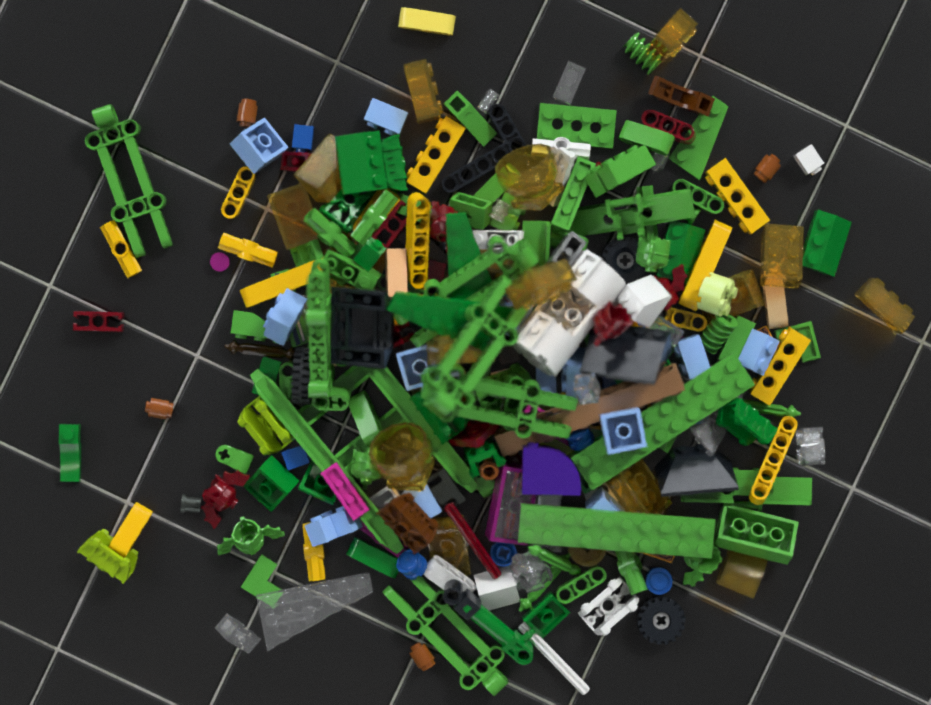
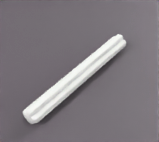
(556, 660)

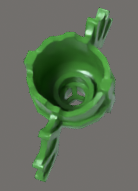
(653, 254)
(363, 468)
(248, 537)
(701, 566)

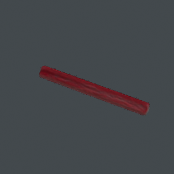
(472, 540)

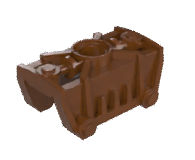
(409, 522)

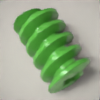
(643, 53)
(718, 332)

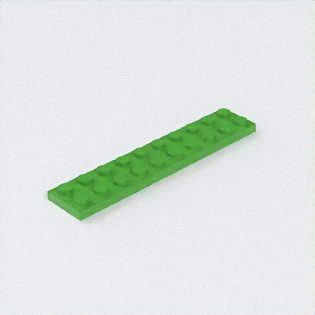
(668, 418)
(616, 530)

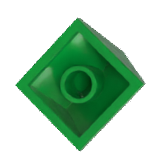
(315, 484)
(545, 614)

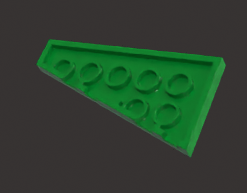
(461, 250)
(442, 315)

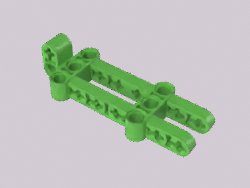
(107, 120)
(523, 258)
(319, 328)
(439, 400)
(511, 419)
(492, 677)

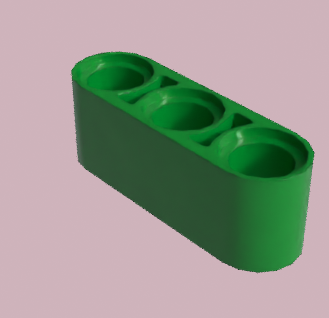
(373, 557)

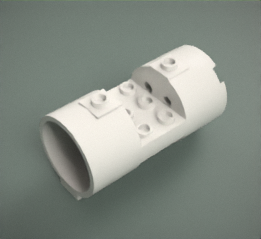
(559, 326)

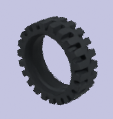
(301, 377)

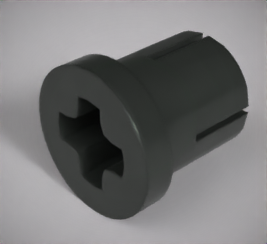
(190, 504)

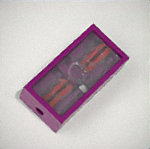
(506, 505)

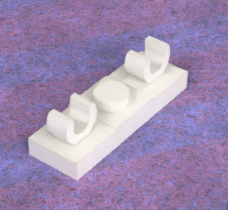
(565, 162)

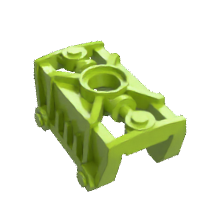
(264, 427)
(106, 559)

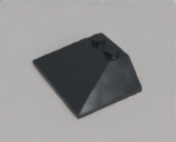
(361, 327)
(692, 471)

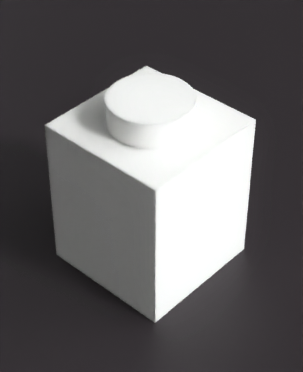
(809, 160)

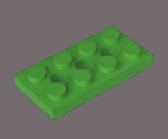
(585, 116)

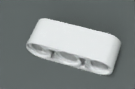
(441, 571)

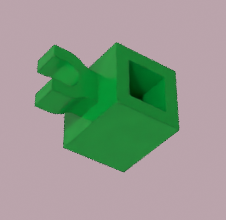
(370, 253)

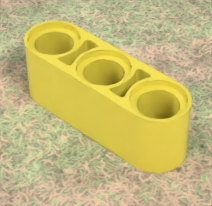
(426, 21)

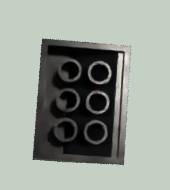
(632, 356)

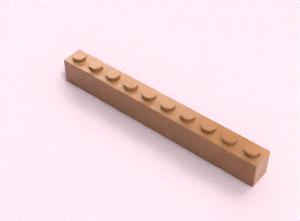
(614, 398)

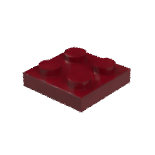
(474, 434)

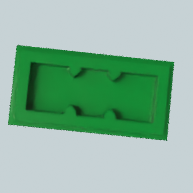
(270, 368)

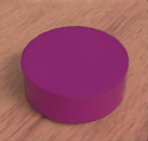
(220, 261)

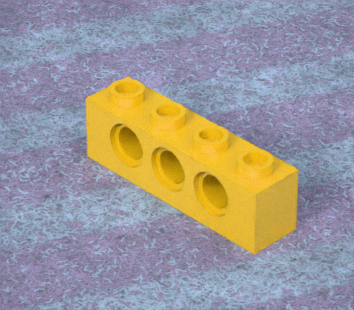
(455, 132)
(758, 216)
(779, 376)

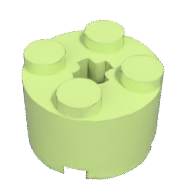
(717, 294)

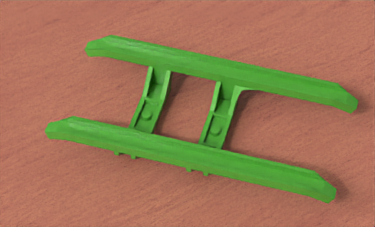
(404, 410)

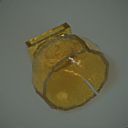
(529, 176)
(403, 457)

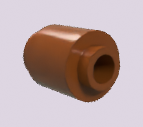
(247, 113)
(767, 168)
(159, 408)
(488, 473)
(422, 656)

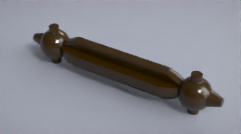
(260, 350)

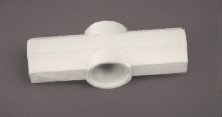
(580, 149)

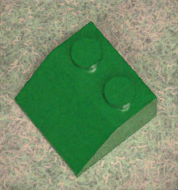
(271, 483)

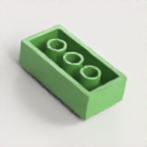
(755, 533)

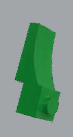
(70, 452)

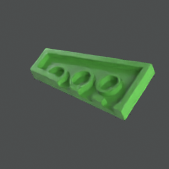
(695, 155)

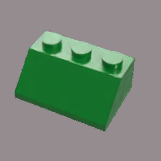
(360, 162)
(825, 242)
(684, 248)

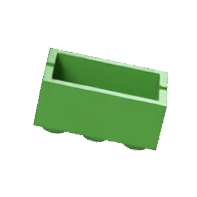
(619, 170)

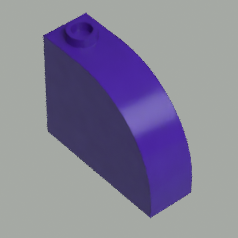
(548, 471)

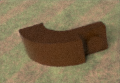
(681, 97)

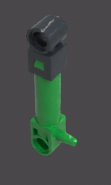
(470, 607)

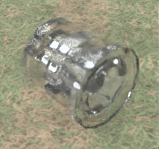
(500, 211)

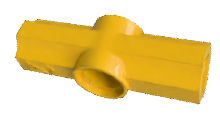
(114, 238)
(247, 250)
(314, 558)

